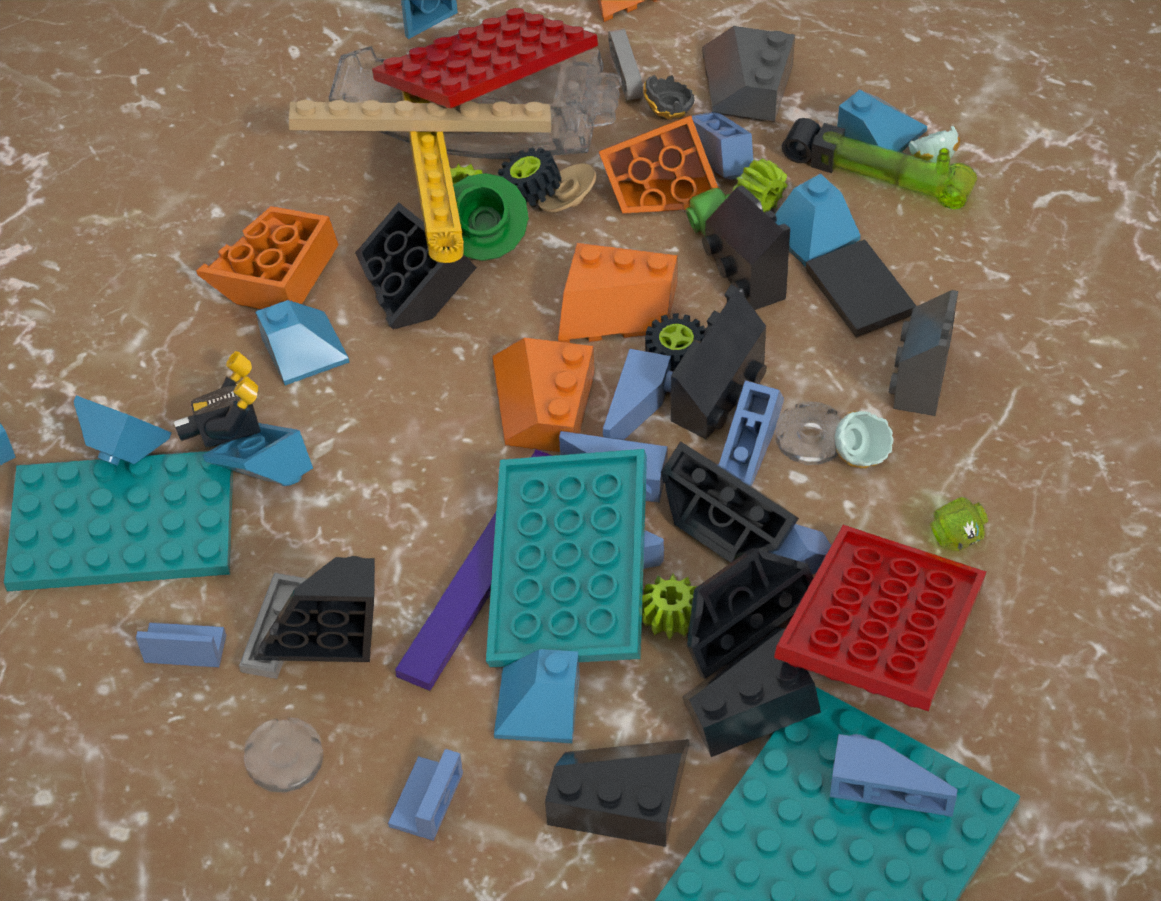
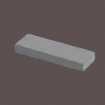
(275, 599)

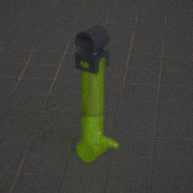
(831, 149)

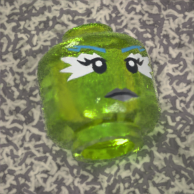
(959, 524)

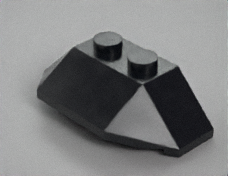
(722, 507)
(743, 606)

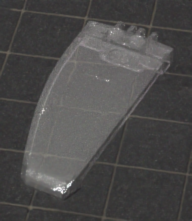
(574, 88)

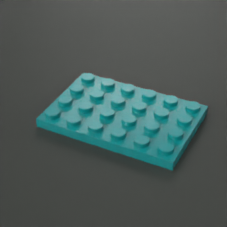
(119, 522)
(568, 557)

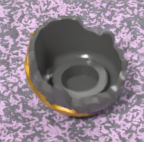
(667, 97)

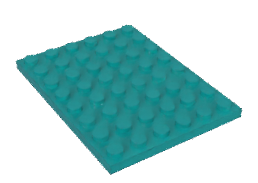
(796, 843)

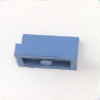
(182, 644)
(427, 795)

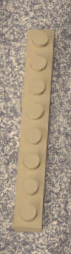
(419, 116)

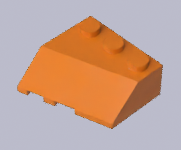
(659, 168)
(274, 259)
(616, 292)
(542, 391)

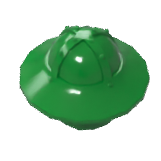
(490, 215)

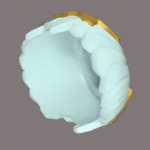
(929, 146)
(863, 439)

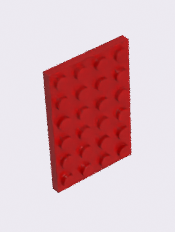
(484, 57)
(882, 617)

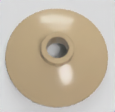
(574, 185)

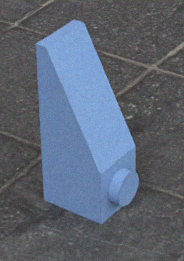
(724, 143)
(638, 392)
(751, 430)
(656, 456)
(881, 776)

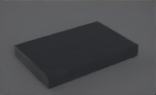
(860, 288)

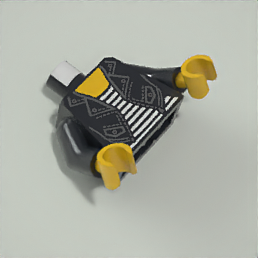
(225, 412)

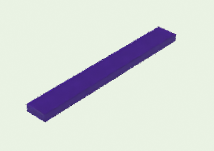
(452, 614)

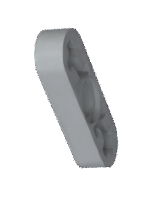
(625, 64)

